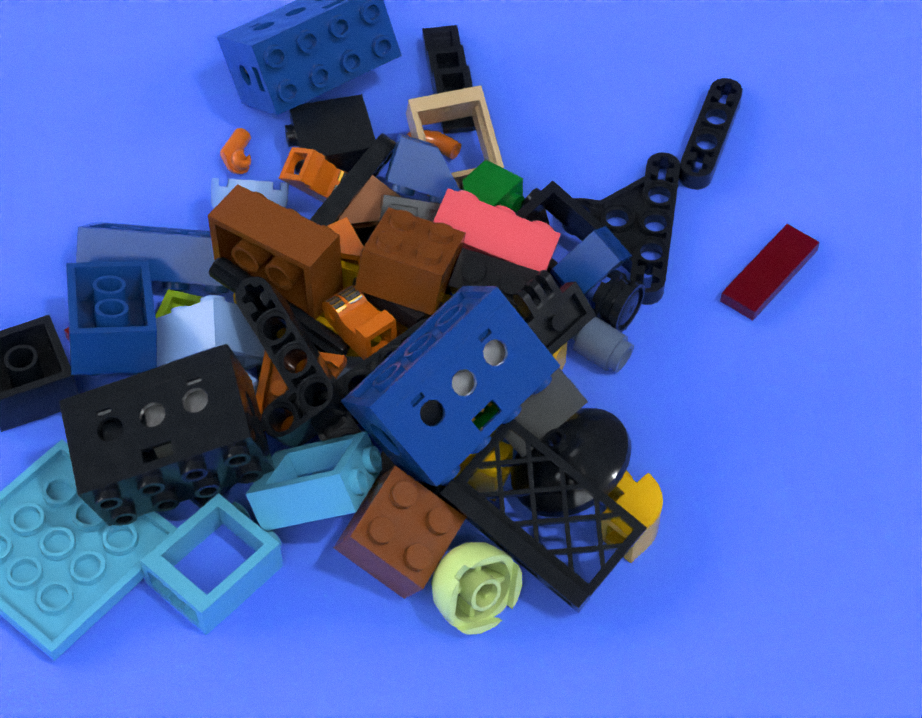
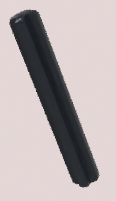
(322, 337)

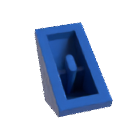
(591, 260)

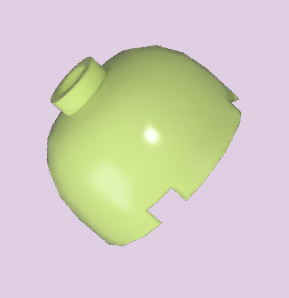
(475, 586)

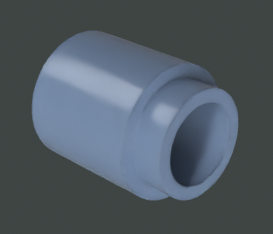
(603, 345)

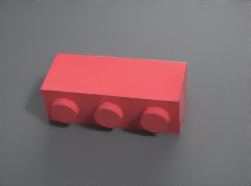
(498, 231)

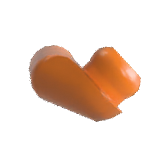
(233, 152)

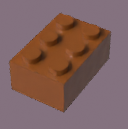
(279, 246)

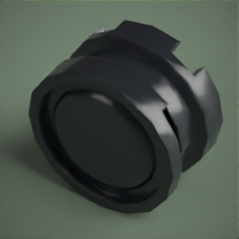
(618, 300)

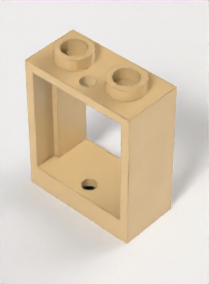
(452, 106)

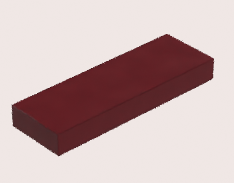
(769, 272)

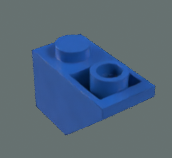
(419, 168)

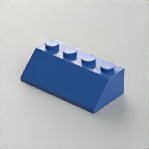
(173, 254)

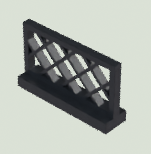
(516, 541)

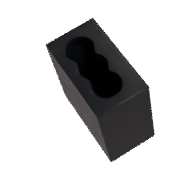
(333, 128)

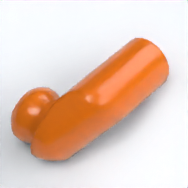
(446, 145)

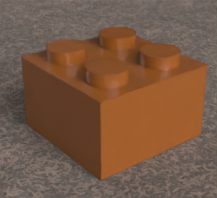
(409, 260)
(400, 532)

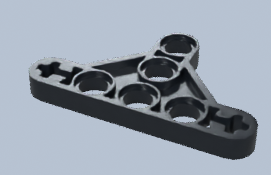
(637, 209)

